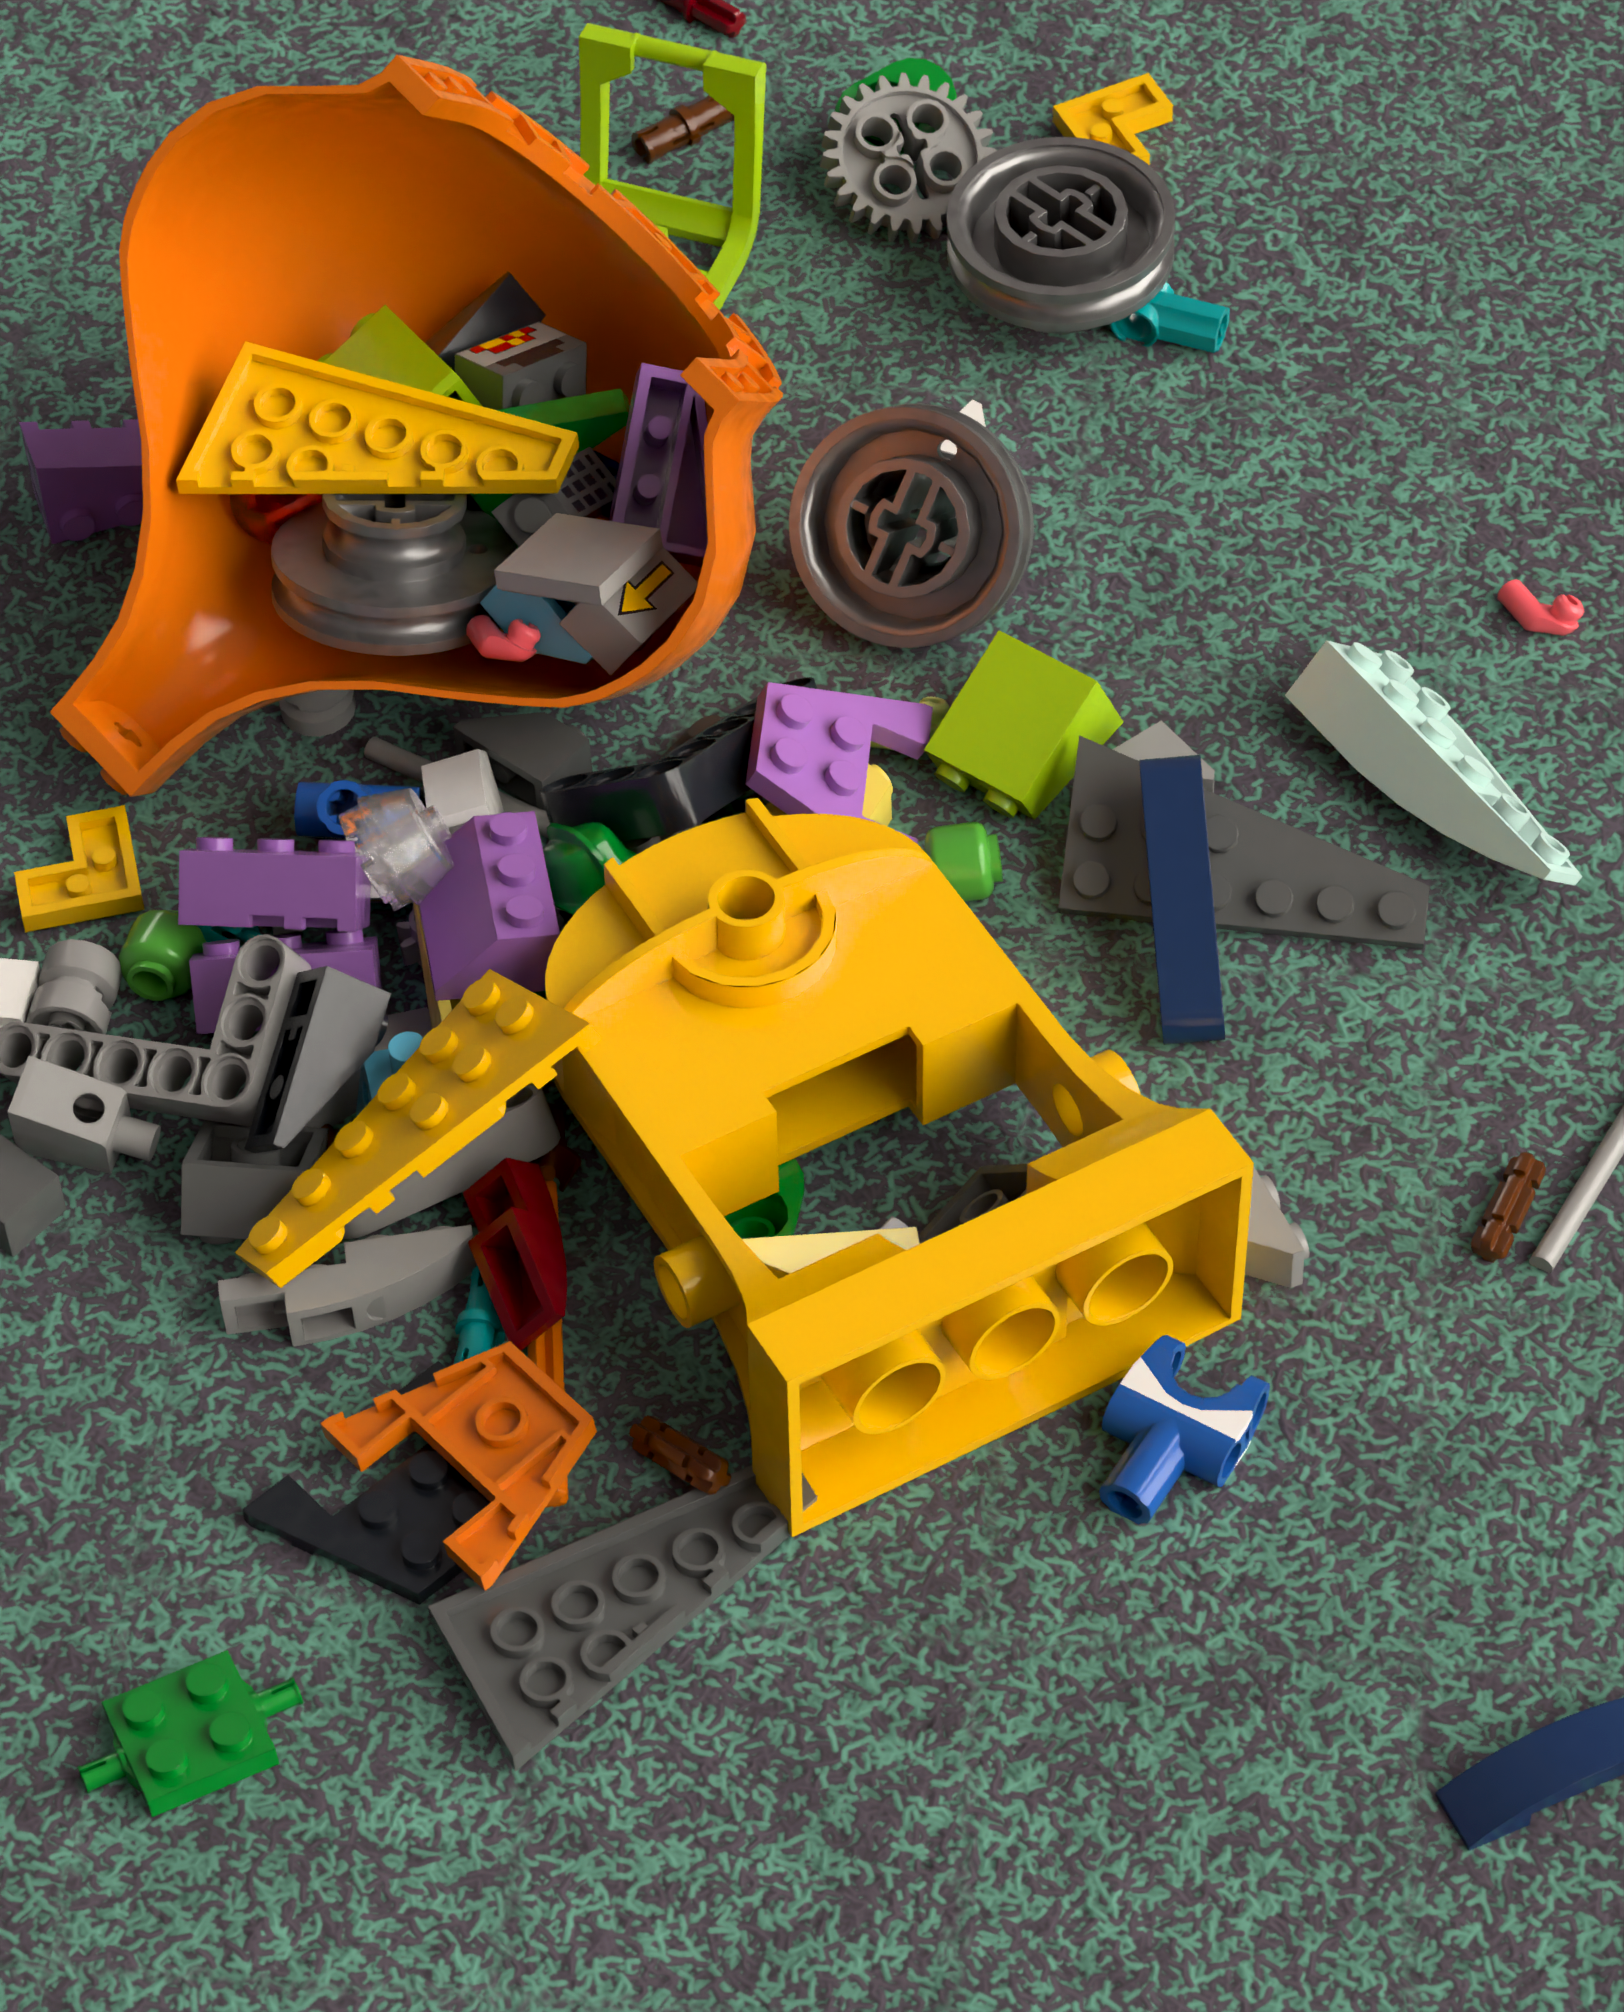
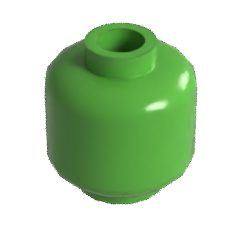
(966, 858)
(158, 955)

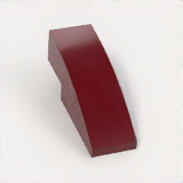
(519, 1249)

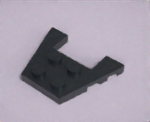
(388, 1531)

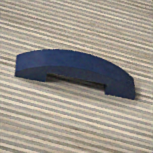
(1536, 1773)

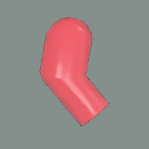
(1539, 617)
(511, 646)

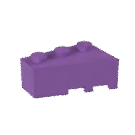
(663, 463)
(85, 477)
(273, 885)
(212, 968)

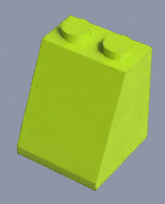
(391, 351)
(1019, 727)

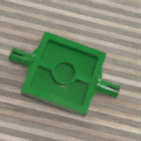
(190, 1733)

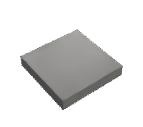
(578, 559)

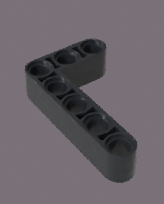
(665, 793)

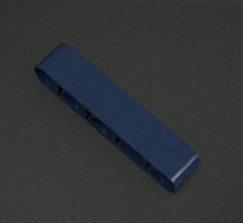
(1182, 900)

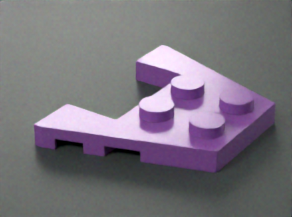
(816, 746)

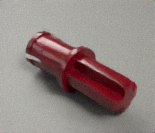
(714, 13)

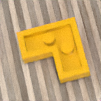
(1116, 114)
(94, 885)

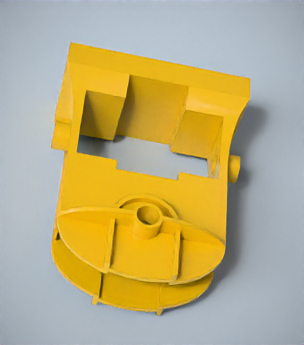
(797, 987)

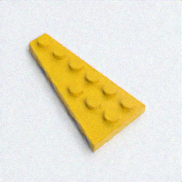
(336, 431)
(419, 1118)

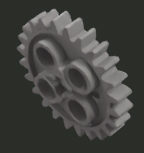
(863, 168)

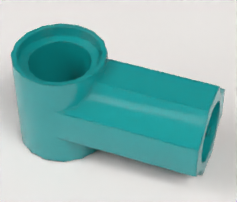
(1176, 321)

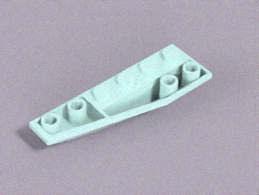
(1422, 756)

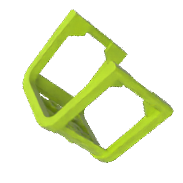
(729, 80)

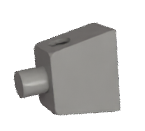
(76, 1119)

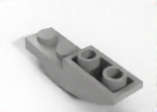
(375, 1285)

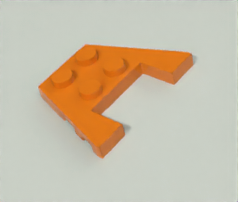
(498, 1428)

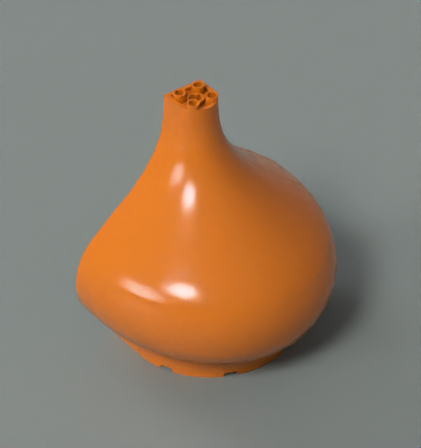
(283, 230)

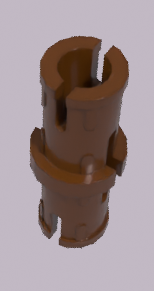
(681, 127)

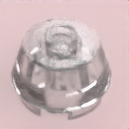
(399, 845)

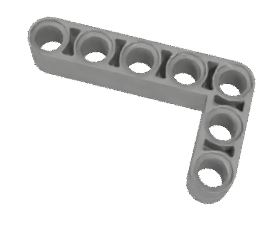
(164, 1067)

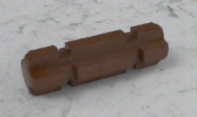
(1508, 1207)
(680, 1455)

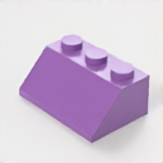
(491, 907)

